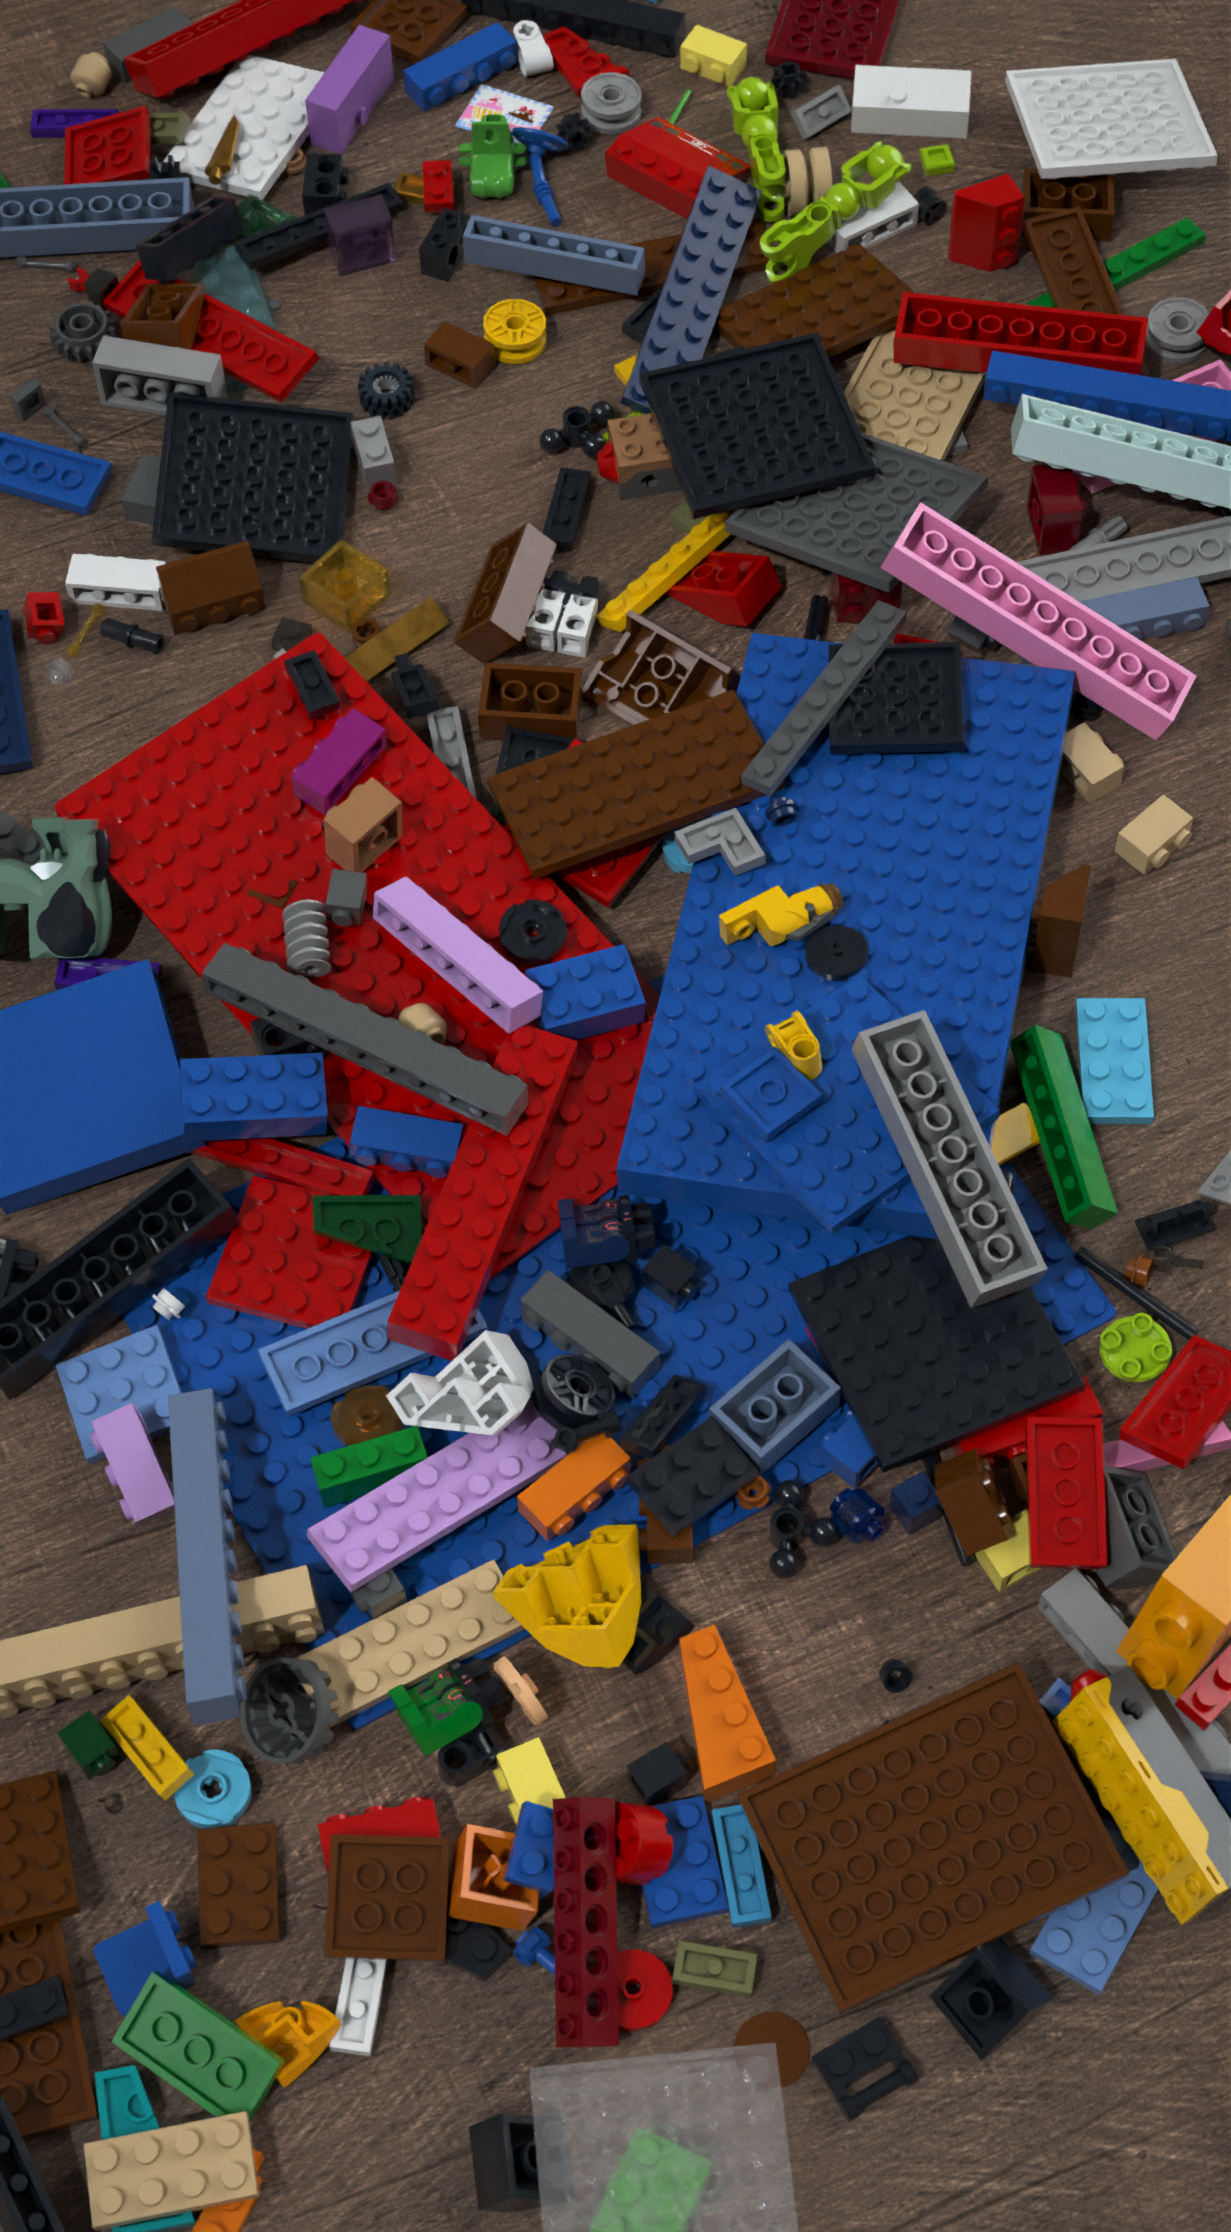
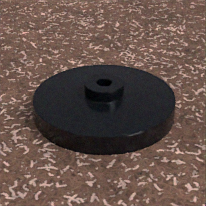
(836, 952)

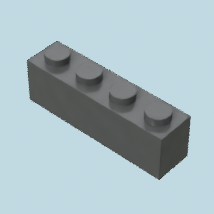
(589, 1331)

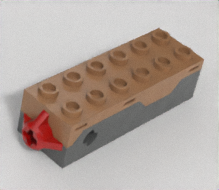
(636, 458)

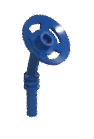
(538, 146)

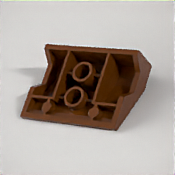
(655, 674)

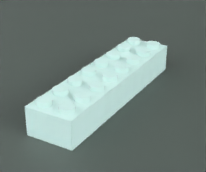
(1122, 451)

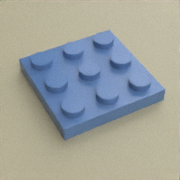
(120, 1374)

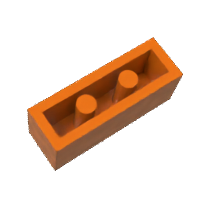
(574, 1486)

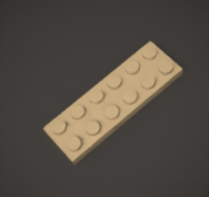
(414, 1641)

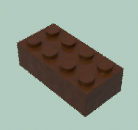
(505, 593)

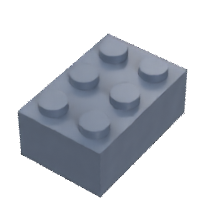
(776, 1405)

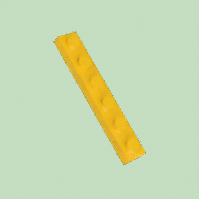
(666, 571)

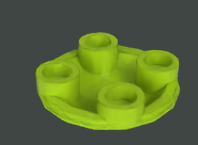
(1135, 1348)

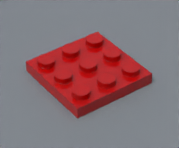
(109, 148)

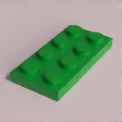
(197, 2049)

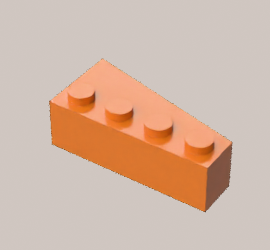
(723, 1723)

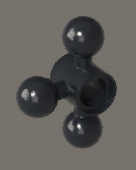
(577, 429)
(822, 1531)

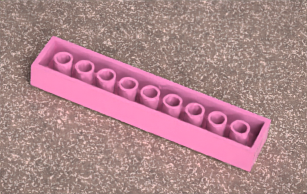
(1038, 621)

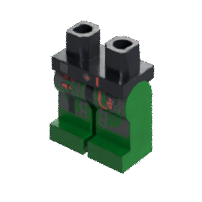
(448, 1703)

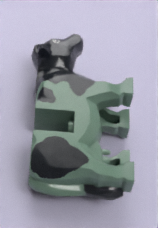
(62, 890)

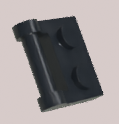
(858, 2057)

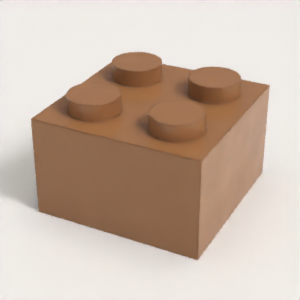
(363, 826)

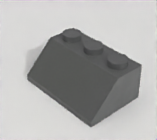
(1135, 1532)

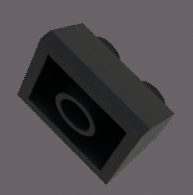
(990, 1997)
(505, 2163)

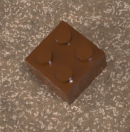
(971, 1501)

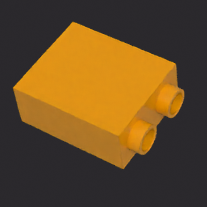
(1185, 1613)

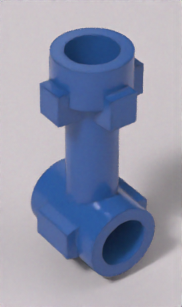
(533, 1947)

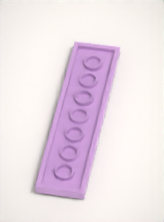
(434, 1498)

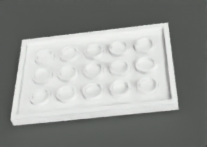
(272, 119)

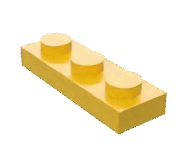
(147, 1747)

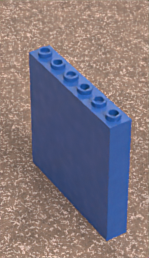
(87, 1086)

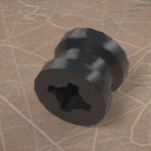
(930, 206)

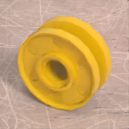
(515, 330)

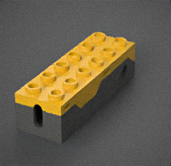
(1150, 1789)

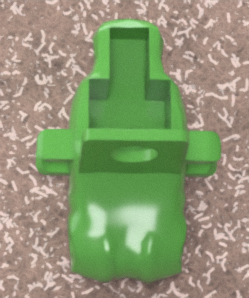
(492, 157)

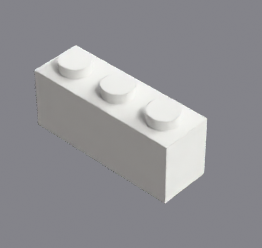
(875, 225)
(114, 582)

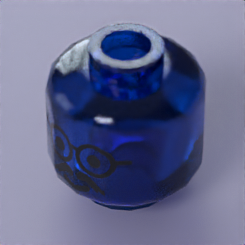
(857, 1515)

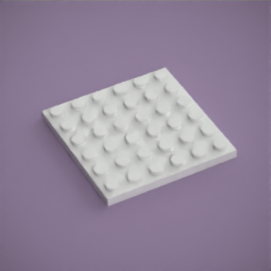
(1110, 119)

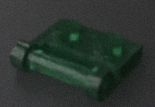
(254, 222)

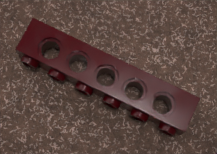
(585, 1922)

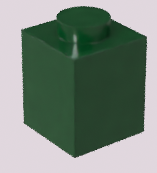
(89, 1746)

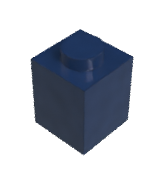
(915, 1503)

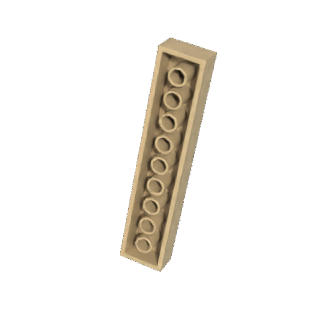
(147, 1642)

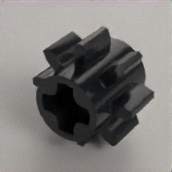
(789, 80)
(574, 131)

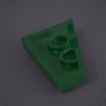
(371, 1222)

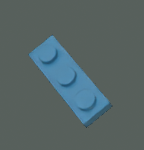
(741, 1867)

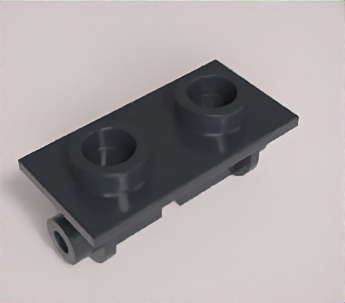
(1175, 1224)

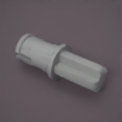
(1104, 534)

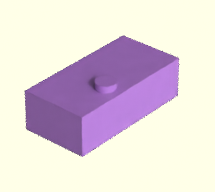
(349, 89)

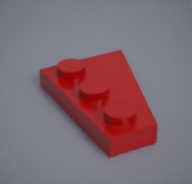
(577, 60)

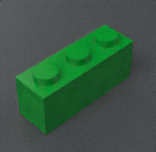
(366, 1465)

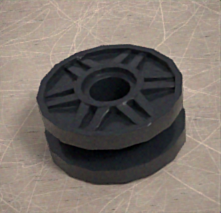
(572, 1391)

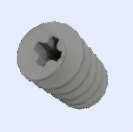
(306, 939)

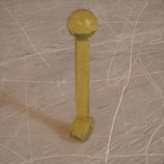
(73, 649)

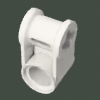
(532, 50)

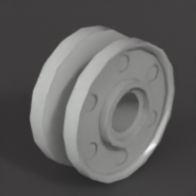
(611, 103)
(1173, 330)

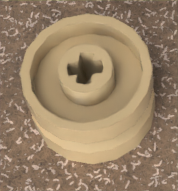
(804, 181)

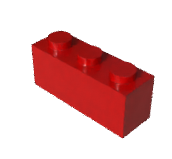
(411, 1819)

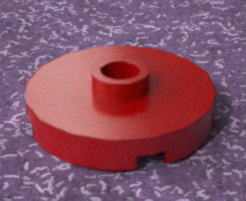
(656, 1991)

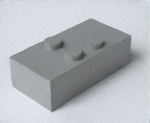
(142, 374)

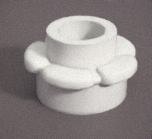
(167, 1304)

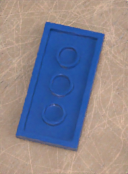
(50, 474)

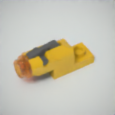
(781, 917)

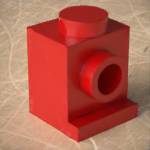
(43, 616)

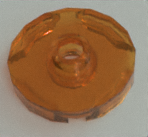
(364, 1415)

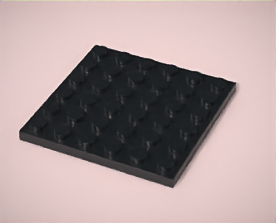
(756, 425)
(252, 476)
(922, 1360)

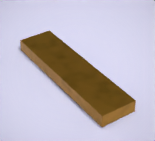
(397, 639)

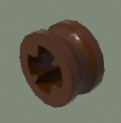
(360, 628)

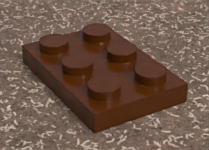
(238, 1886)

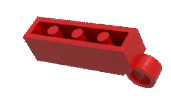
(1009, 1439)

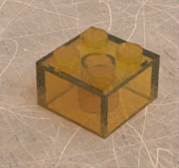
(345, 585)

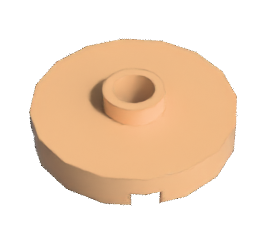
(522, 1689)

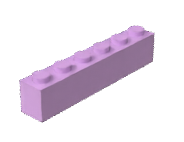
(457, 954)

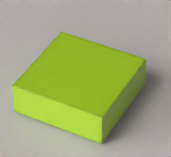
(937, 160)

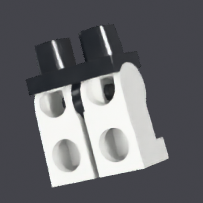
(564, 615)

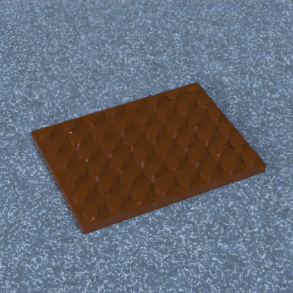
(931, 1837)

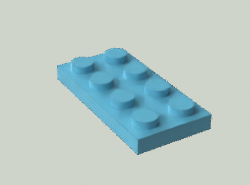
(1114, 1060)

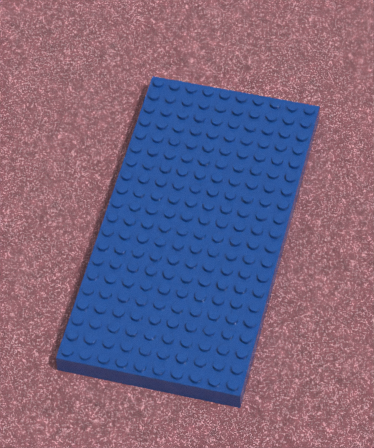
(931, 870)

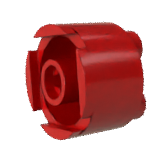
(641, 1844)

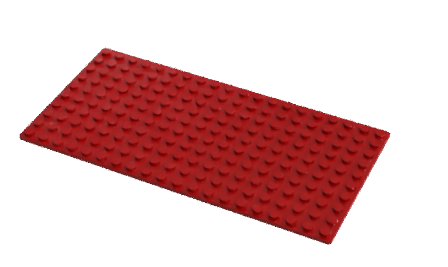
(217, 815)

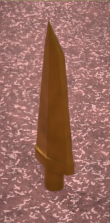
(223, 155)

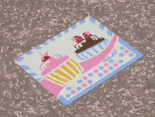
(516, 109)

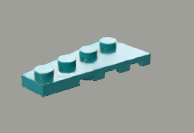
(127, 2111)

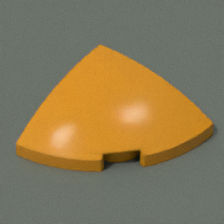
(292, 2034)

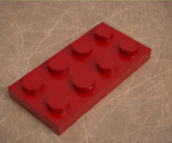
(1183, 1404)
(1065, 1493)

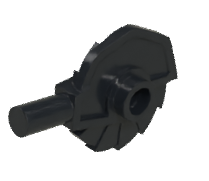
(607, 1287)

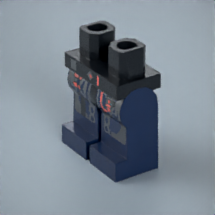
(605, 1231)

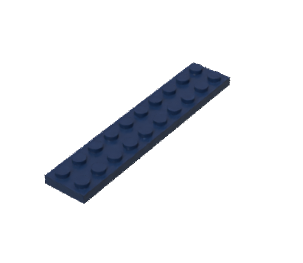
(695, 279)

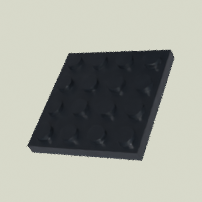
(903, 703)

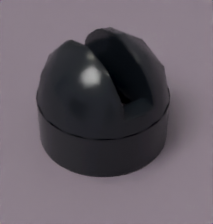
(890, 1680)

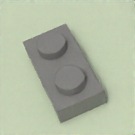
(821, 111)

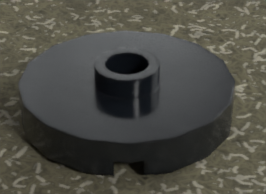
(532, 917)

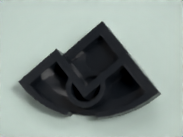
(656, 1631)

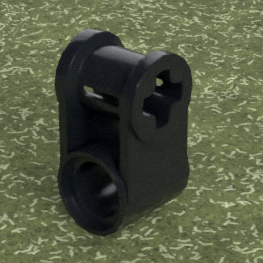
(476, 1749)

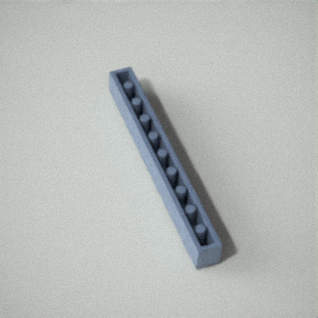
(205, 1558)

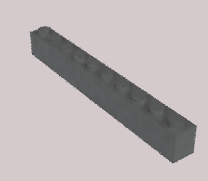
(366, 1038)

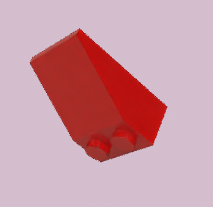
(728, 587)

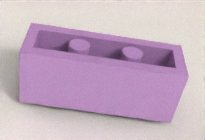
(134, 1464)

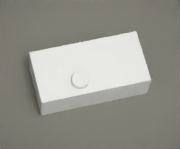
(911, 101)

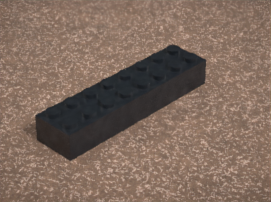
(108, 1273)

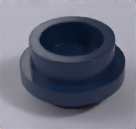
(782, 811)

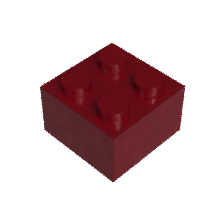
(1055, 509)
(855, 599)

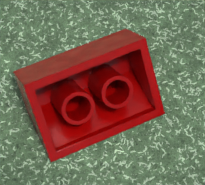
(986, 224)

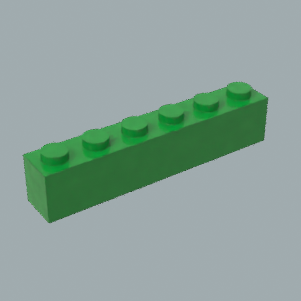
(1063, 1128)

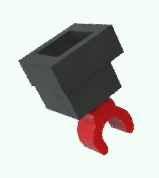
(97, 285)

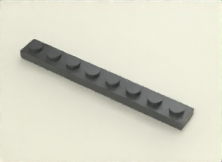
(823, 698)

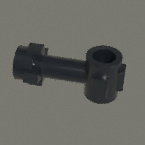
(567, 1438)

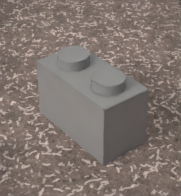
(373, 451)

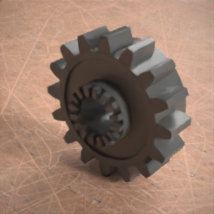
(80, 330)

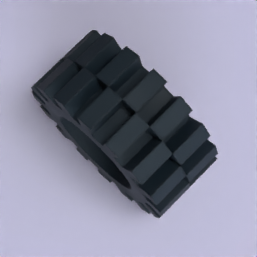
(386, 378)

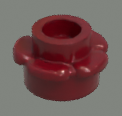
(383, 495)

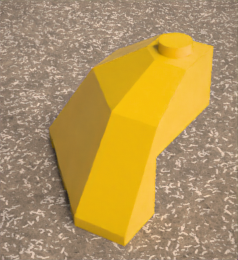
(580, 1597)

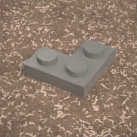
(722, 834)

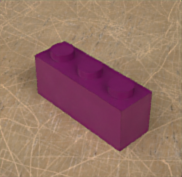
(338, 761)

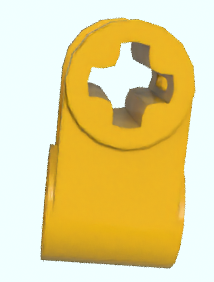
(797, 1041)

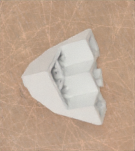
(472, 1394)

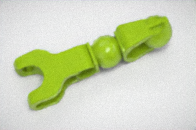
(760, 135)
(818, 221)

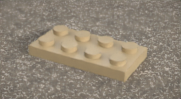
(170, 2170)

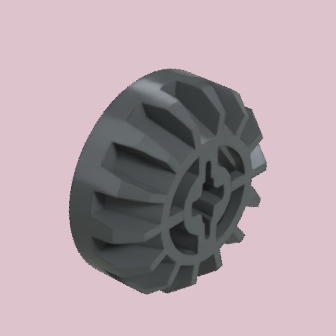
(280, 1712)

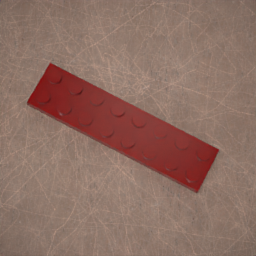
(246, 346)

